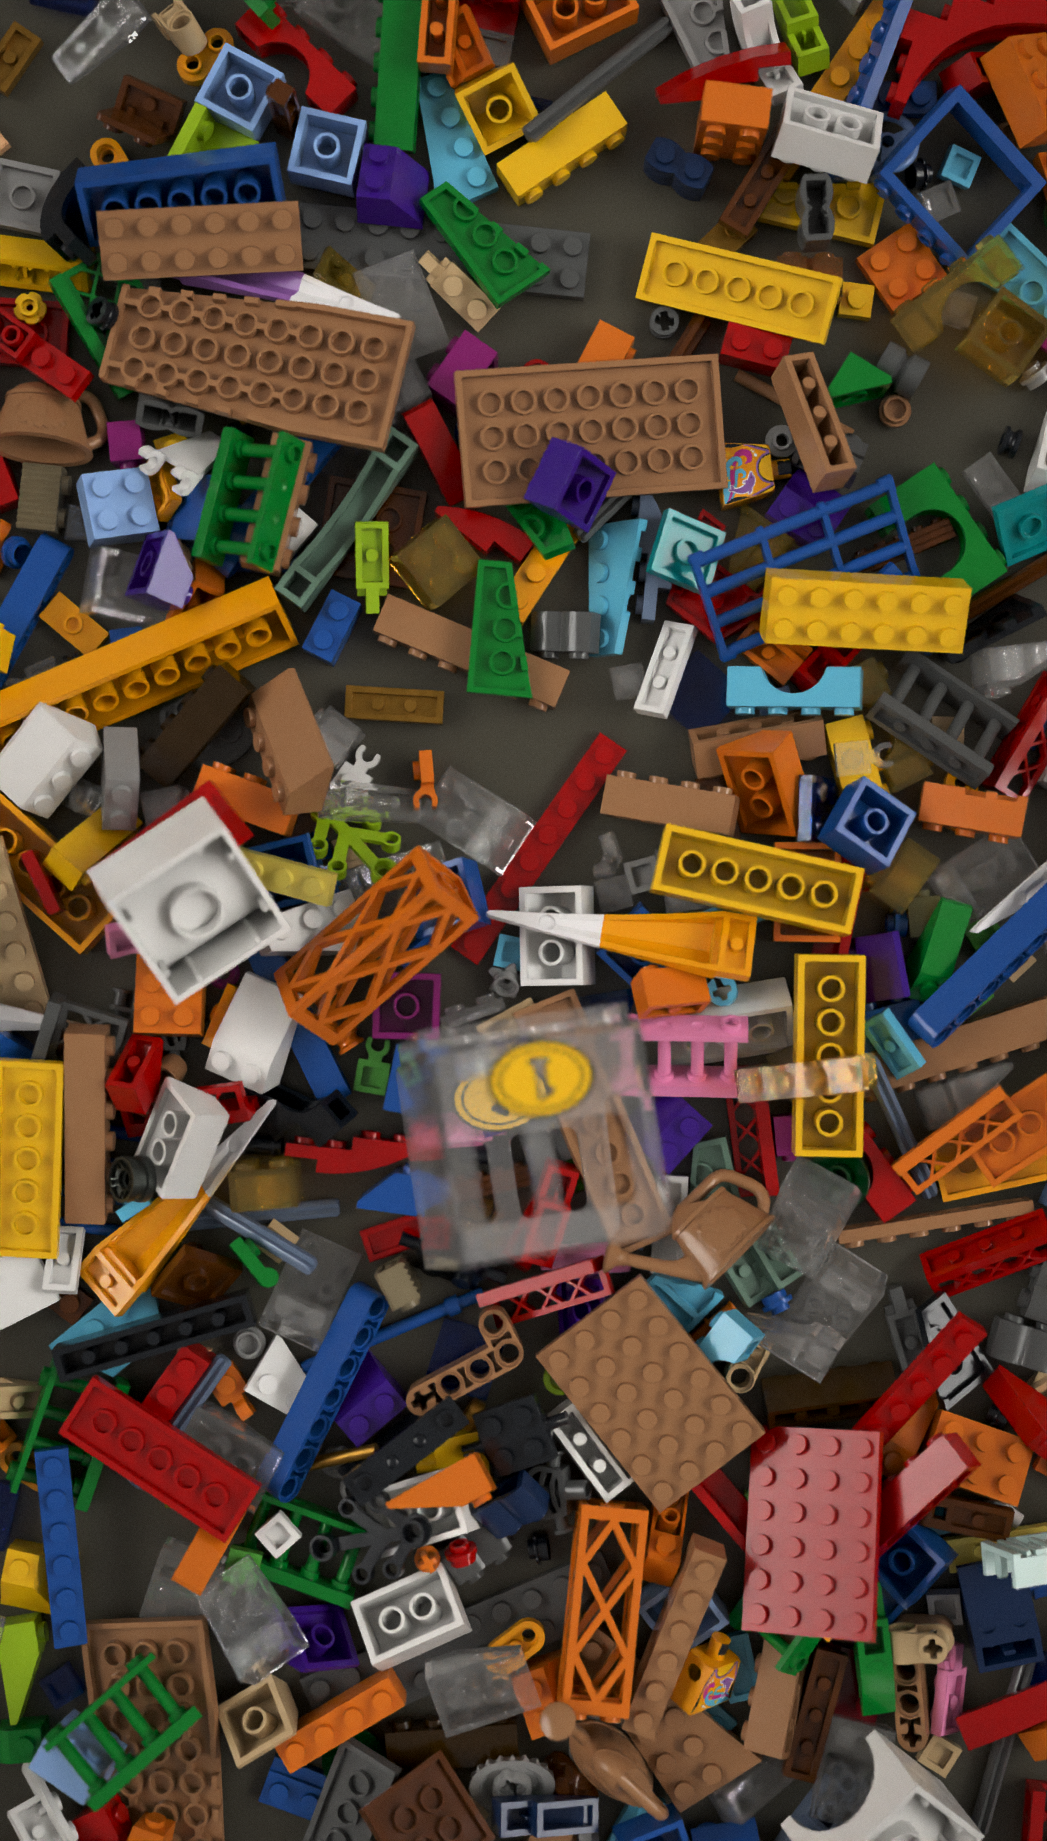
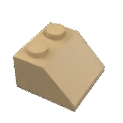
(258, 1719)

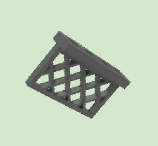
(55, 1021)

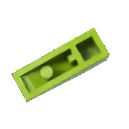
(19, 1659)

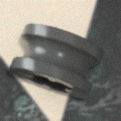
(671, 315)

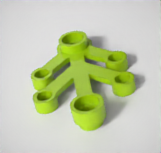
(354, 839)

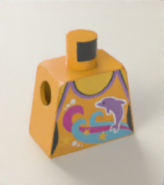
(751, 474)
(707, 1675)

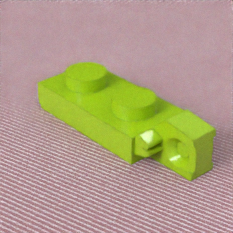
(371, 562)

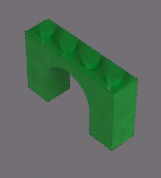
(932, 495)

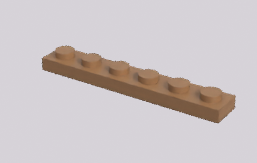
(947, 1219)

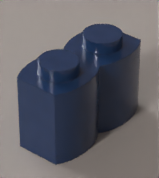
(671, 166)
(513, 1504)

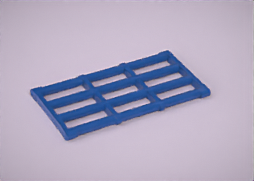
(830, 542)

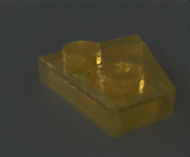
(752, 556)

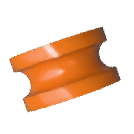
(349, 1041)

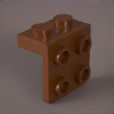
(144, 113)

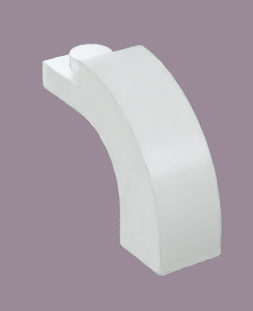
(756, 27)

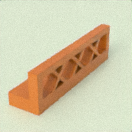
(949, 1130)

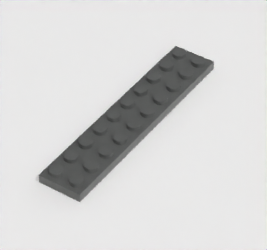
(369, 244)
(535, 1597)

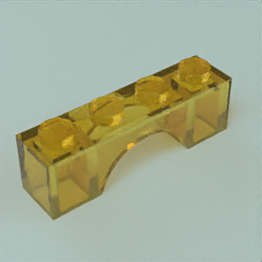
(922, 320)
(908, 763)
(806, 1078)

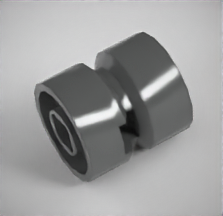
(904, 369)

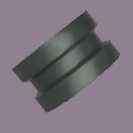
(132, 1179)

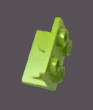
(204, 134)

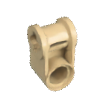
(181, 28)
(751, 1365)
(913, 1643)

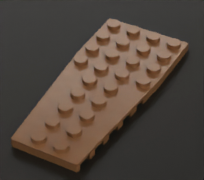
(263, 363)
(187, 1775)

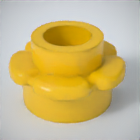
(36, 314)

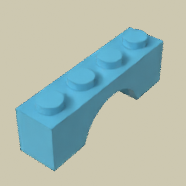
(837, 690)
(730, 1337)

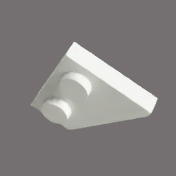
(276, 1376)

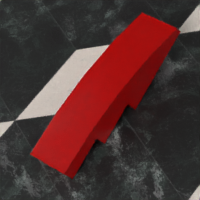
(730, 68)

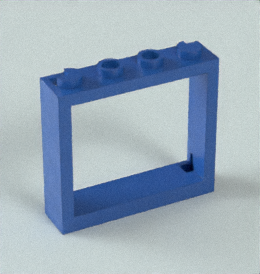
(990, 139)

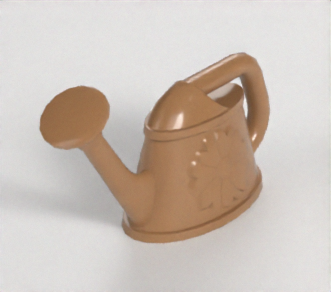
(49, 427)
(708, 1231)
(605, 1758)

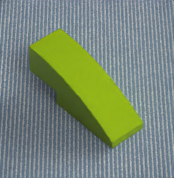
(802, 34)

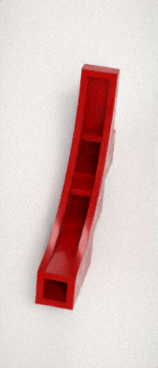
(961, 26)

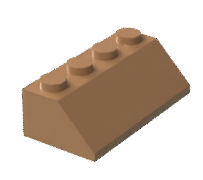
(289, 744)

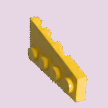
(853, 204)

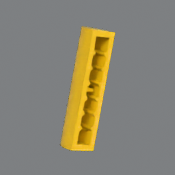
(32, 262)

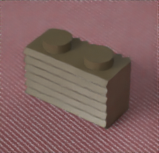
(43, 499)
(399, 1283)

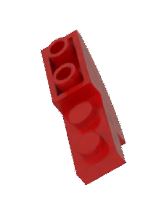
(42, 358)
(367, 1152)

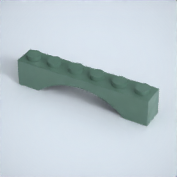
(332, 544)

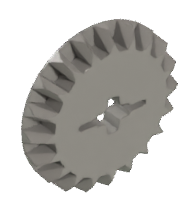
(496, 1777)

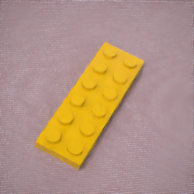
(739, 288)
(31, 1156)

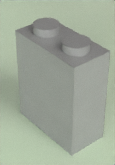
(119, 778)

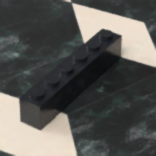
(154, 1335)

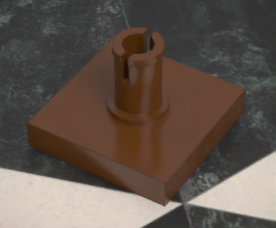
(195, 1276)

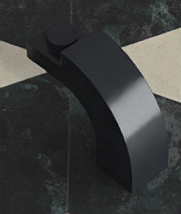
(62, 218)

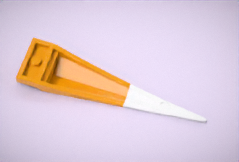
(691, 942)
(139, 1249)

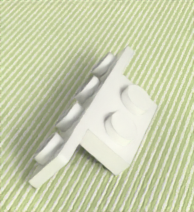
(41, 1815)

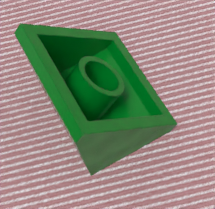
(858, 383)

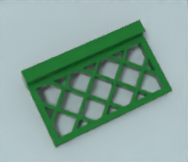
(76, 310)

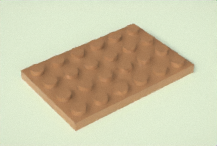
(650, 1393)

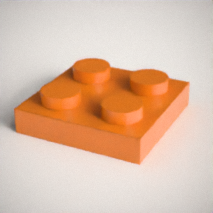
(899, 267)

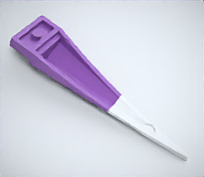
(285, 286)

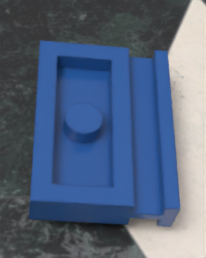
(294, 1791)

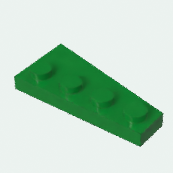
(487, 253)
(546, 532)
(497, 644)

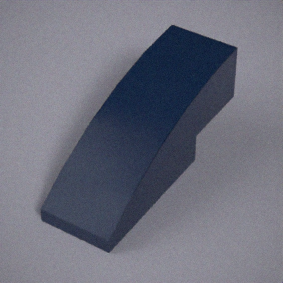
(544, 1815)

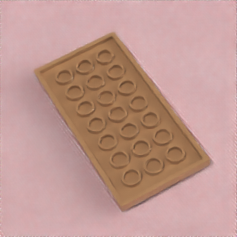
(641, 417)

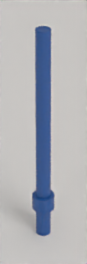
(451, 1306)

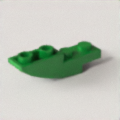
(875, 1667)

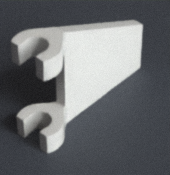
(191, 459)

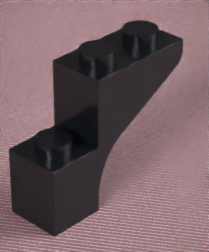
(317, 1116)

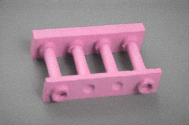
(694, 1079)

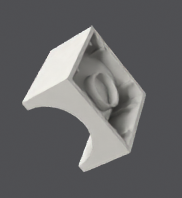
(188, 900)
(901, 1805)

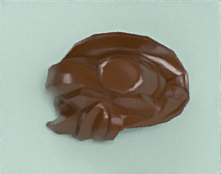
(567, 1776)

